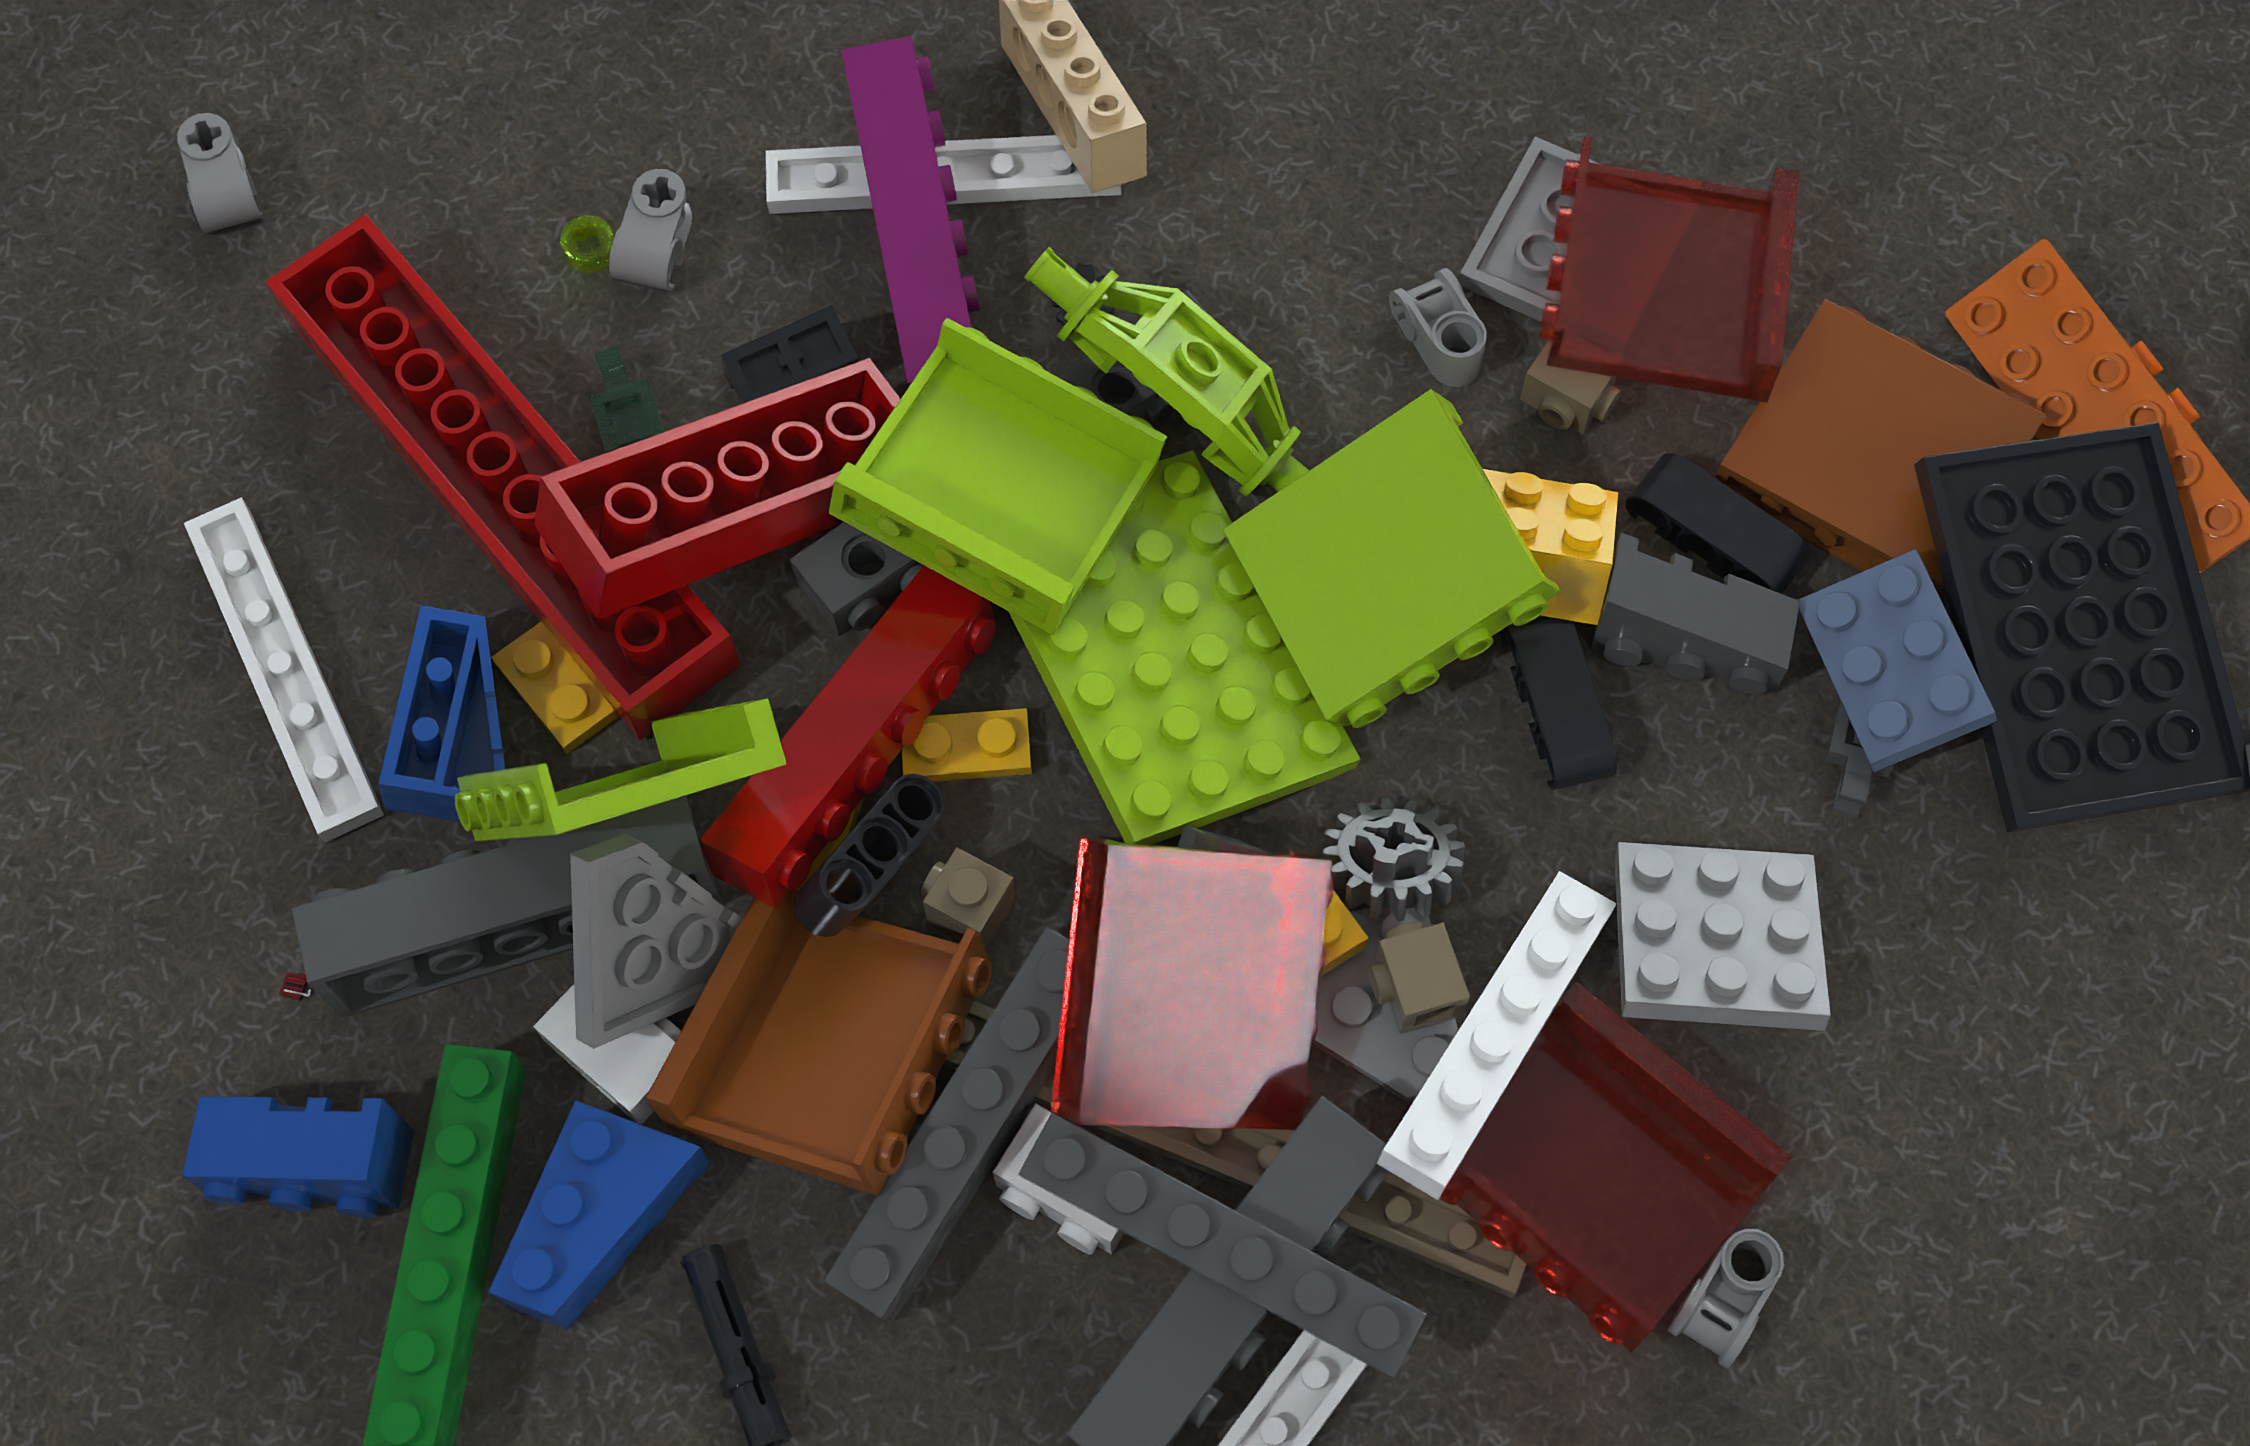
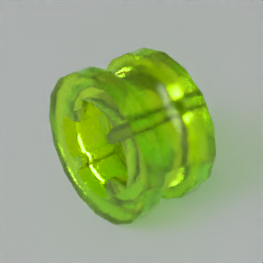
(579, 229)

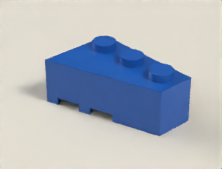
(299, 1154)

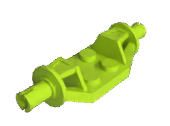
(1184, 361)

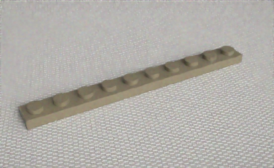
(1393, 1217)

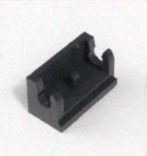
(789, 356)

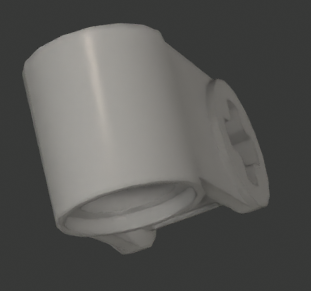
(216, 174)
(652, 231)
(1438, 319)
(1721, 1305)

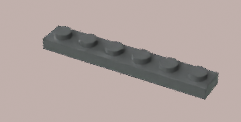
(1223, 1245)

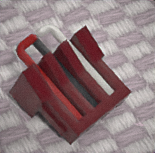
(294, 986)

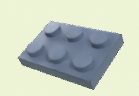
(1896, 661)

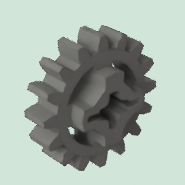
(1394, 859)

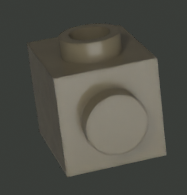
(1568, 396)
(968, 896)
(1418, 976)

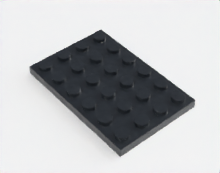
(2084, 625)

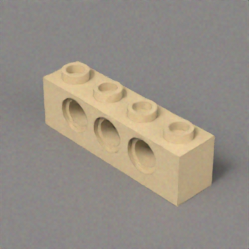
(1075, 90)

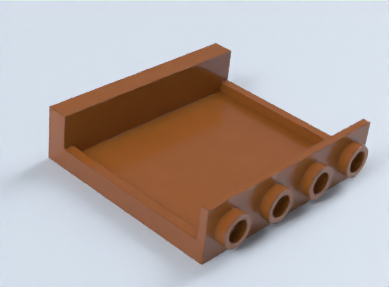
(1848, 426)
(820, 1043)

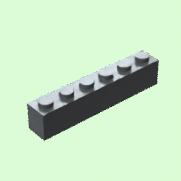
(958, 1139)
(1207, 1327)

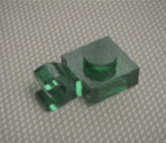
(625, 409)

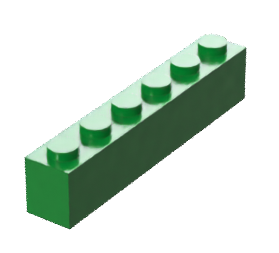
(446, 1249)

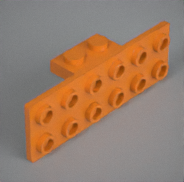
(2063, 355)

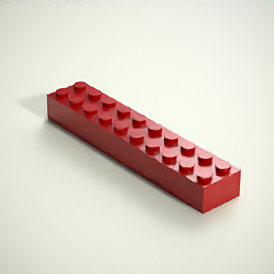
(483, 461)

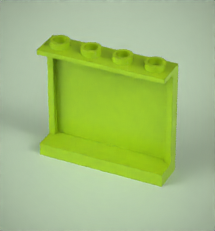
(999, 476)
(1389, 562)
(695, 754)

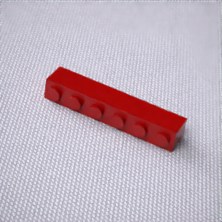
(849, 737)

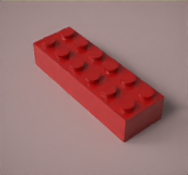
(710, 489)

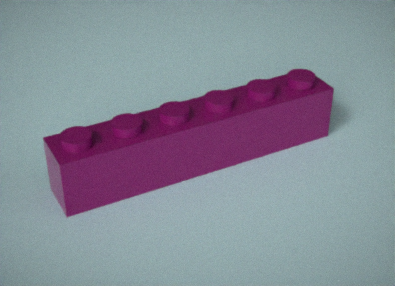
(909, 194)

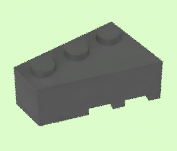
(1694, 623)

